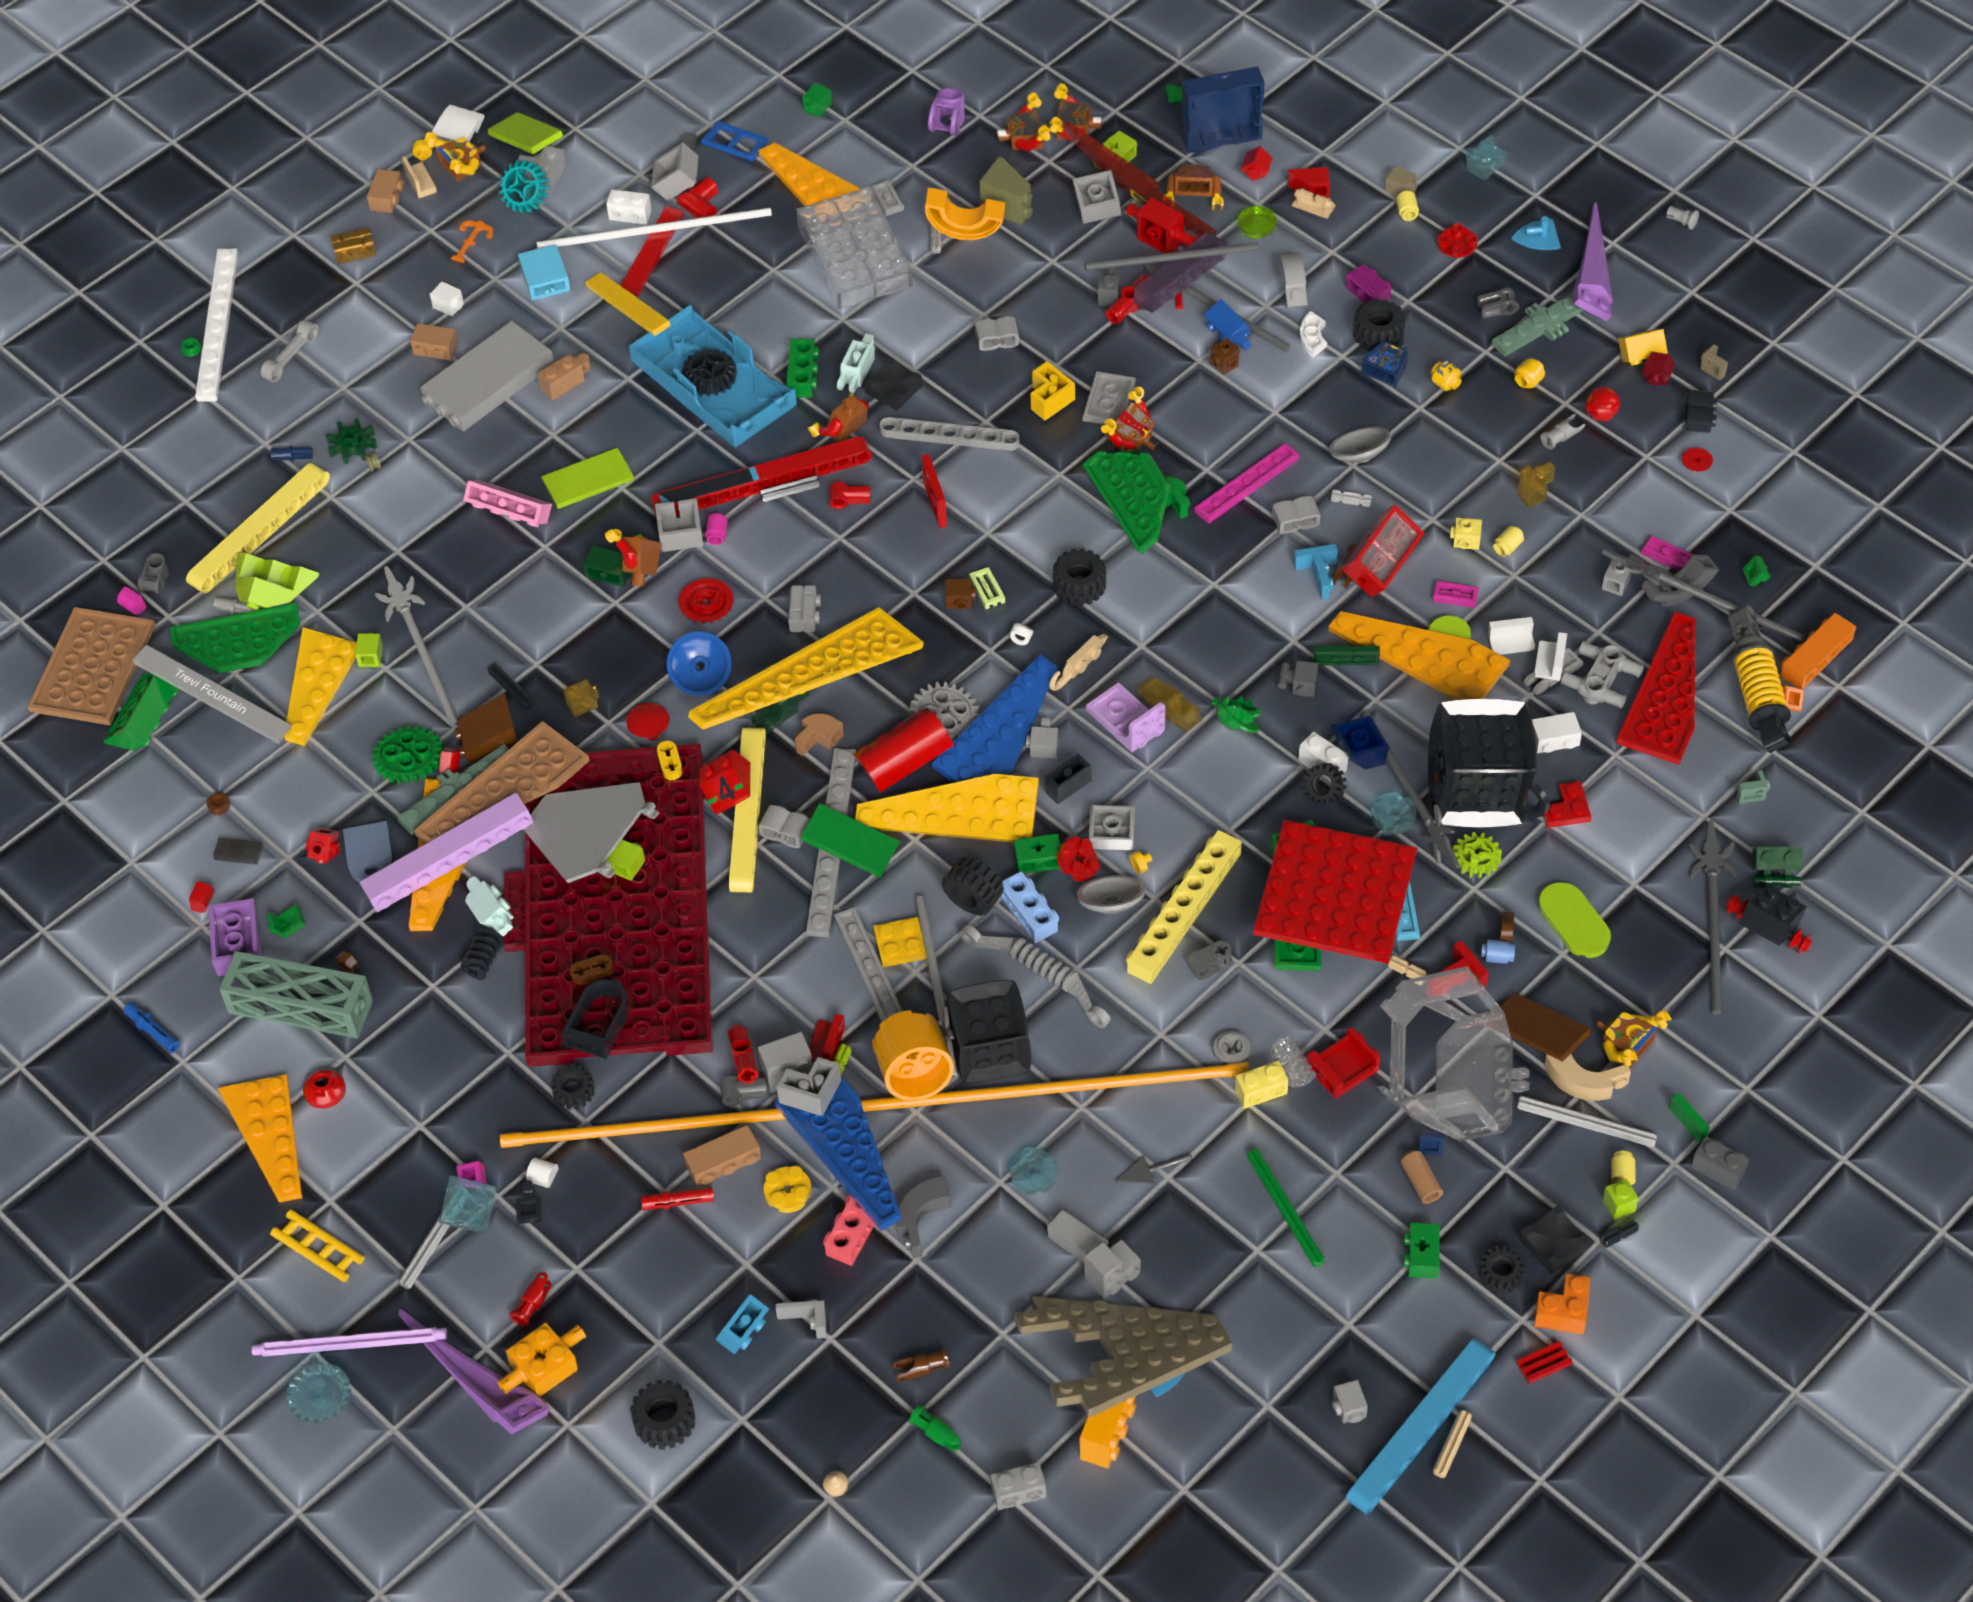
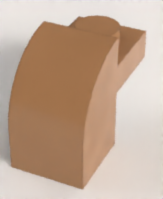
(820, 729)

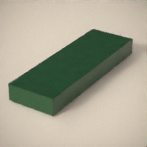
(1346, 655)

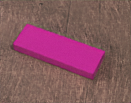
(1666, 553)

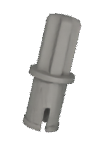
(230, 606)

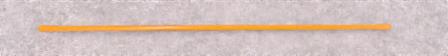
(1230, 1070)

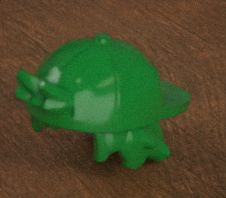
(1237, 714)

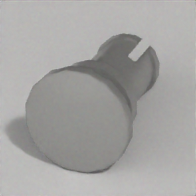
(1686, 217)

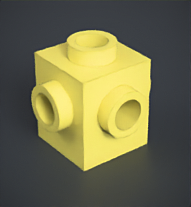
(1466, 533)

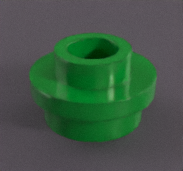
(191, 347)

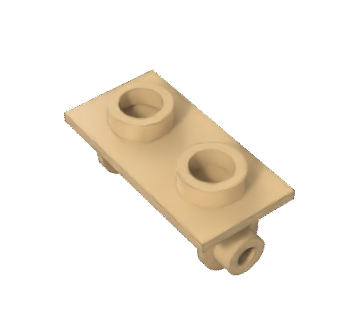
(1316, 205)

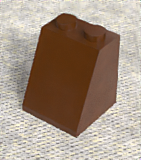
(485, 730)

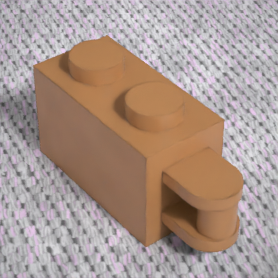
(563, 375)

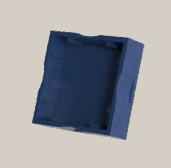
(1222, 109)

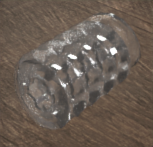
(1292, 1062)

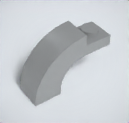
(1294, 279)

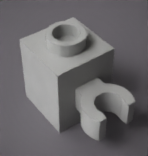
(1043, 740)

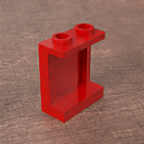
(1344, 1063)

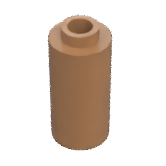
(1421, 1176)

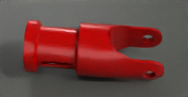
(531, 1299)

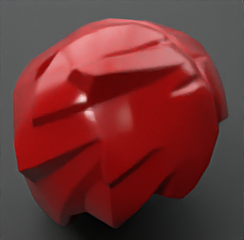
(1602, 404)

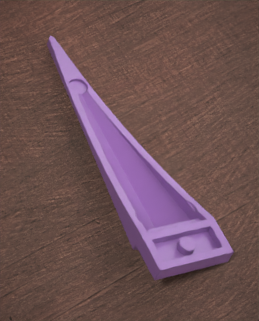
(1593, 285)
(511, 1410)

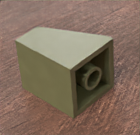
(1008, 186)

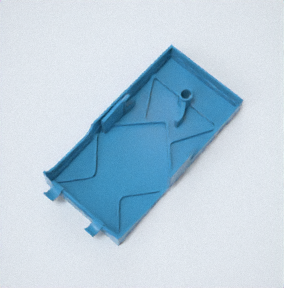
(738, 413)

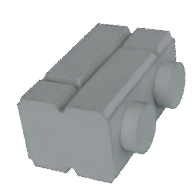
(803, 609)

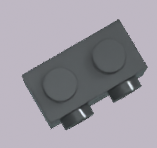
(1720, 1163)

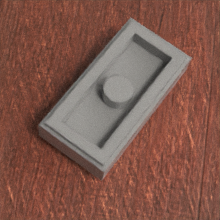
(887, 198)

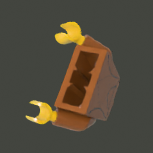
(1195, 181)

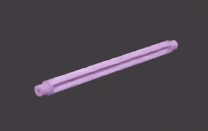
(349, 1341)

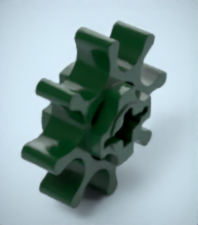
(351, 441)

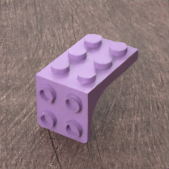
(1127, 717)

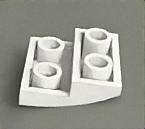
(457, 123)

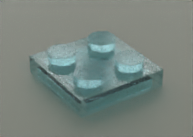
(467, 1204)

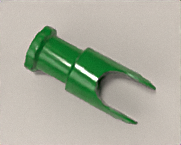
(935, 1428)

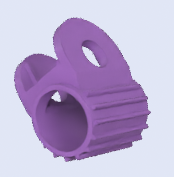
(947, 102)

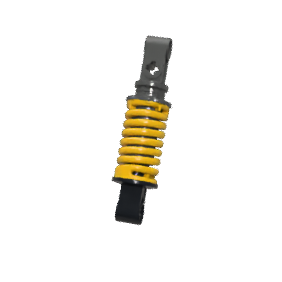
(1759, 680)

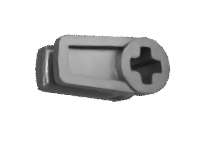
(1497, 303)

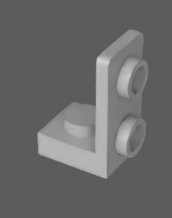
(811, 1308)

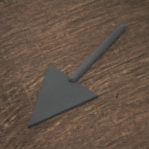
(1141, 1172)

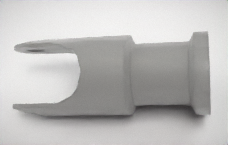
(1560, 432)

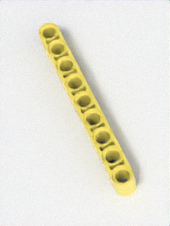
(258, 527)
(747, 815)

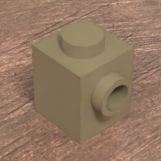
(1399, 181)

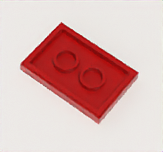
(934, 491)

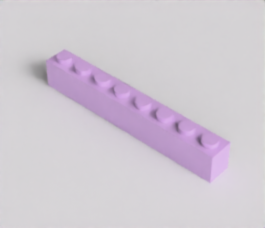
(446, 852)

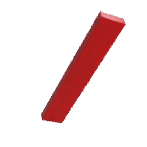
(650, 253)

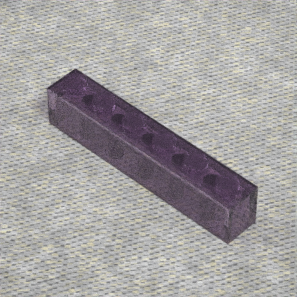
(1177, 275)

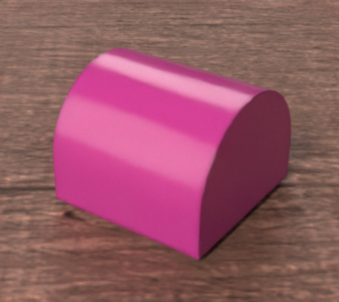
(131, 601)

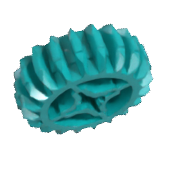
(518, 171)

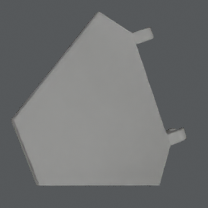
(585, 827)

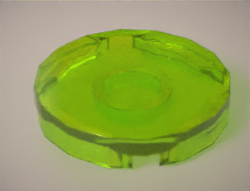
(1257, 222)

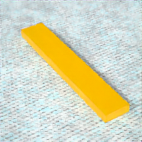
(627, 304)

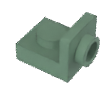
(1753, 790)

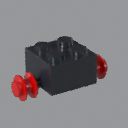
(1772, 917)

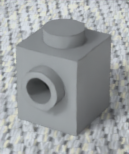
(1616, 578)
(1349, 1402)

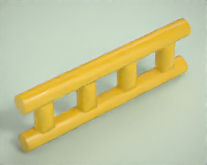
(316, 1232)

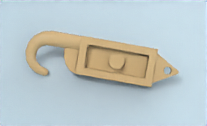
(1078, 662)

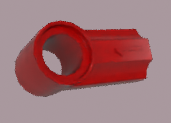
(842, 495)

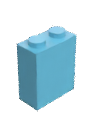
(544, 272)

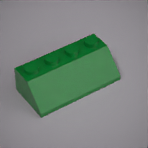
(141, 713)

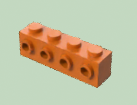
(1817, 651)

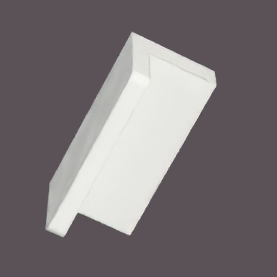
(1511, 635)
(1550, 658)

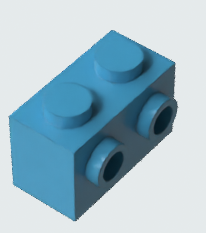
(745, 1320)

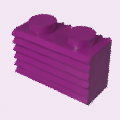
(1367, 284)

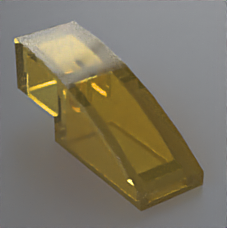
(1177, 710)

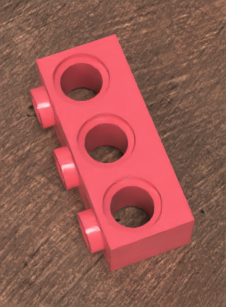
(852, 1236)

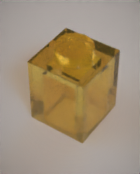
(581, 698)

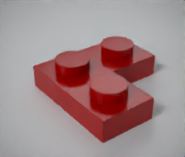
(1571, 810)

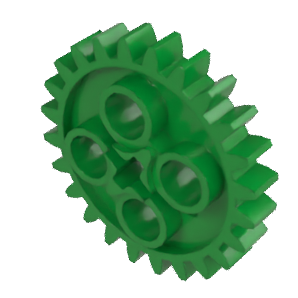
(407, 754)

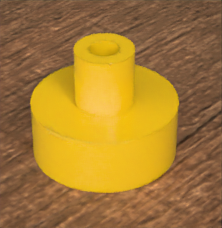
(421, 150)
(1139, 861)

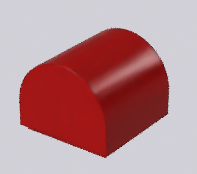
(449, 760)
(201, 897)

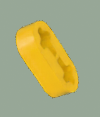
(666, 761)

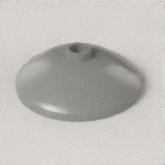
(1360, 444)
(1111, 894)

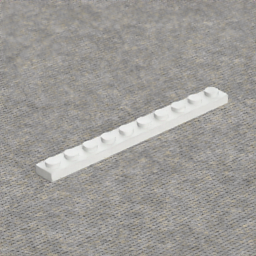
(217, 325)

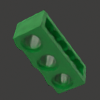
(802, 367)

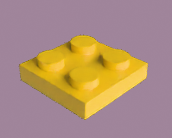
(900, 942)

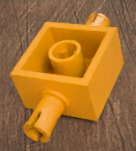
(541, 1360)

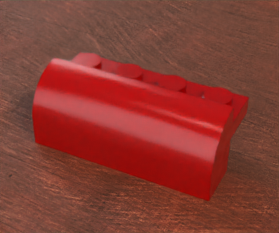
(904, 749)

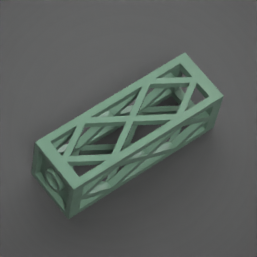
(356, 994)

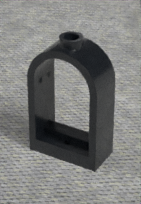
(590, 1043)

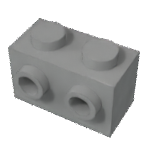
(1018, 1486)

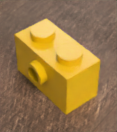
(1640, 345)

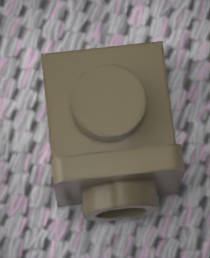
(1713, 364)

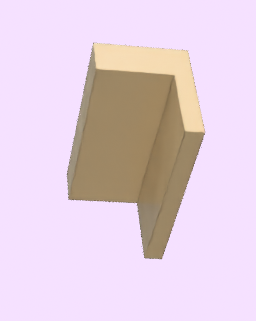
(419, 178)

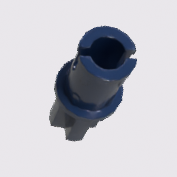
(291, 453)

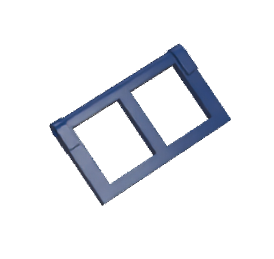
(707, 140)

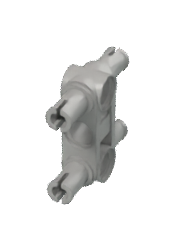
(1602, 674)

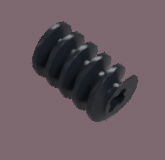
(480, 953)

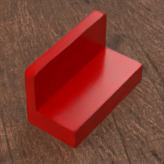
(827, 1038)

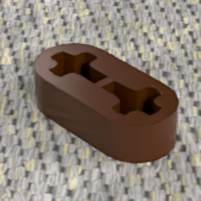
(1507, 926)
(591, 969)

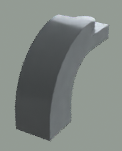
(1696, 572)
(918, 1202)

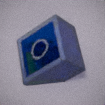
(1362, 742)

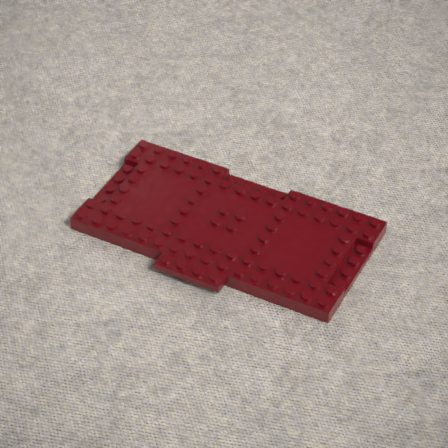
(646, 925)

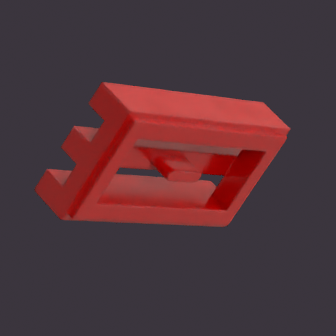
(1562, 1353)

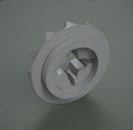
(1230, 1039)

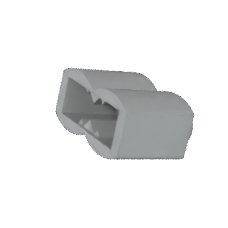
(996, 333)
(1296, 514)
(783, 826)

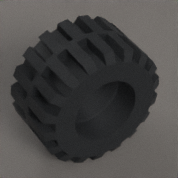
(1377, 323)
(1079, 564)
(972, 886)
(663, 1396)

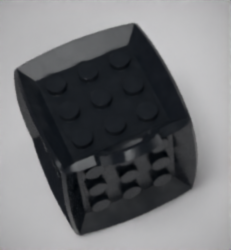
(1484, 763)

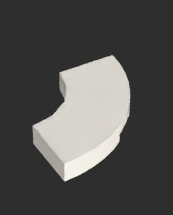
(1311, 334)

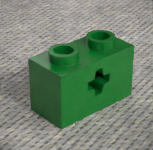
(1037, 853)
(1426, 1262)

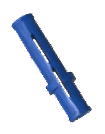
(145, 1022)

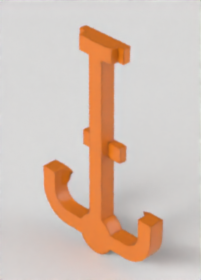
(479, 226)

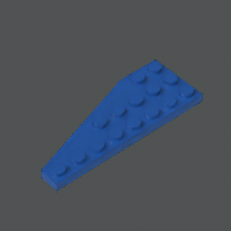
(1000, 731)
(849, 1152)

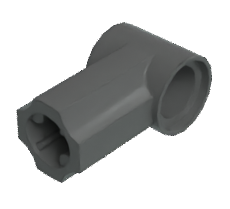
(735, 1091)

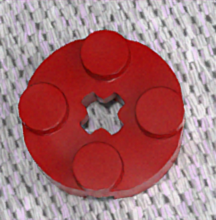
(1083, 849)

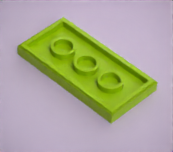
(525, 132)
(587, 478)

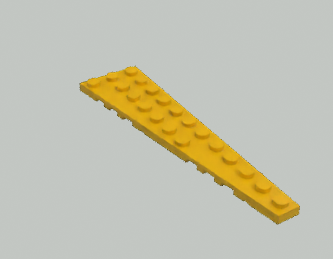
(844, 652)

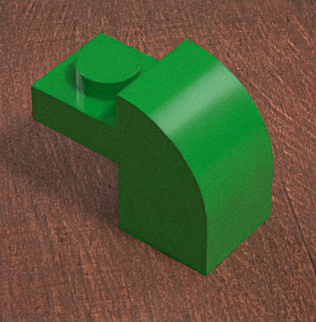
(1177, 497)

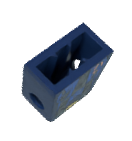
(1386, 362)

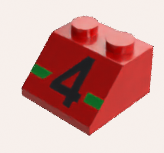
(726, 781)

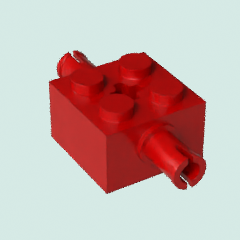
(1160, 226)

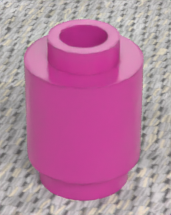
(716, 528)

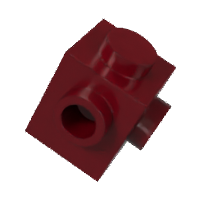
(1658, 368)

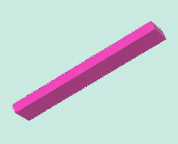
(1246, 483)

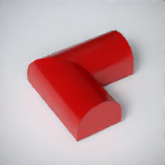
(696, 199)

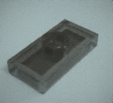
(238, 850)

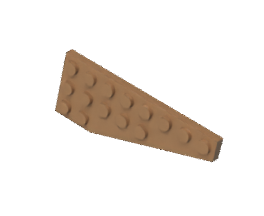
(529, 768)

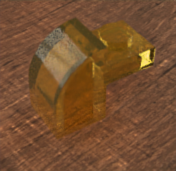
(1532, 484)

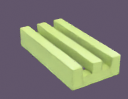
(992, 600)

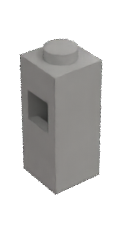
(1073, 1235)

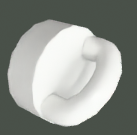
(1021, 630)

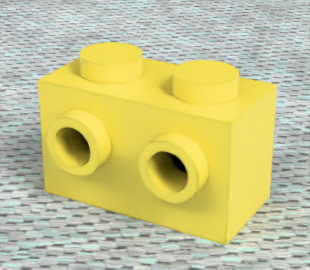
(1261, 1084)

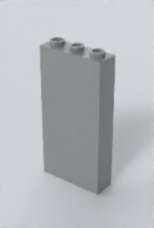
(486, 376)

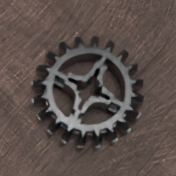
(710, 371)

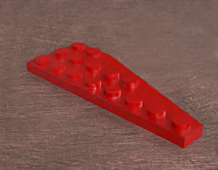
(1664, 708)

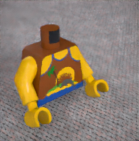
(457, 156)
(1630, 1035)

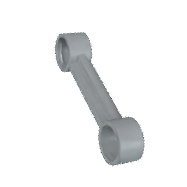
(273, 369)

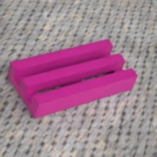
(1455, 596)

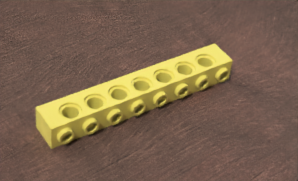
(1216, 868)

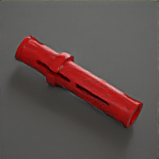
(678, 1198)

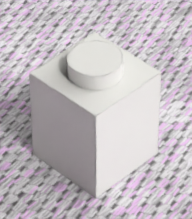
(446, 299)

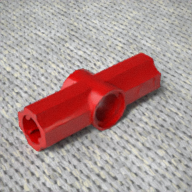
(1124, 304)
(742, 1054)

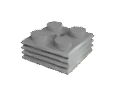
(1107, 816)

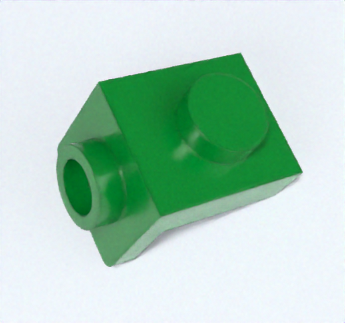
(287, 922)

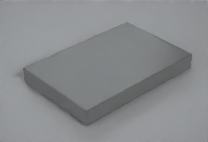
(1108, 397)

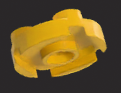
(784, 1177)

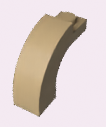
(1584, 1083)

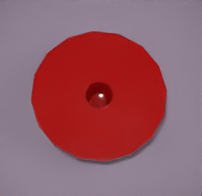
(1697, 459)

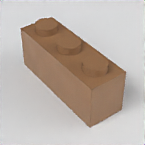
(722, 1156)

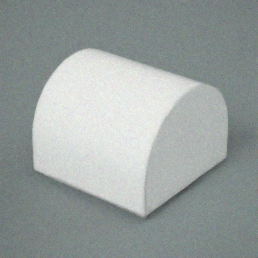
(541, 1172)

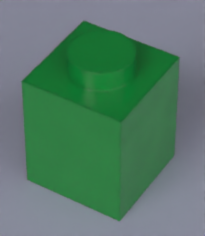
(817, 100)

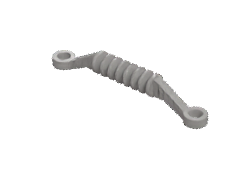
(1016, 949)

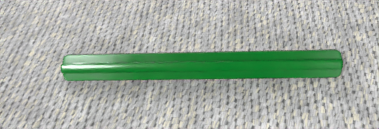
(1286, 1207)

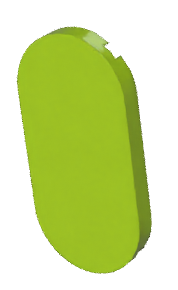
(1574, 920)

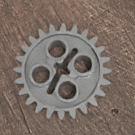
(953, 700)

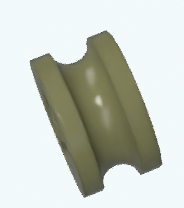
(372, 461)

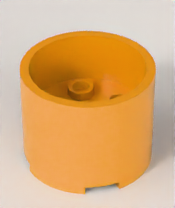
(912, 1055)

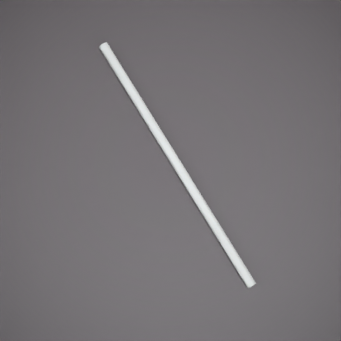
(656, 228)

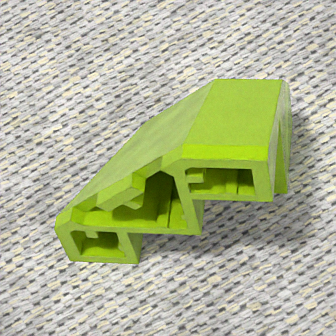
(269, 581)

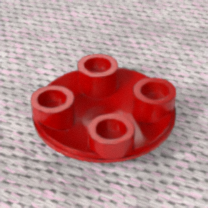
(1457, 241)
(648, 721)

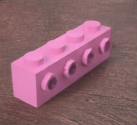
(507, 502)

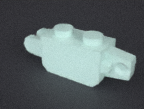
(857, 363)
(489, 906)

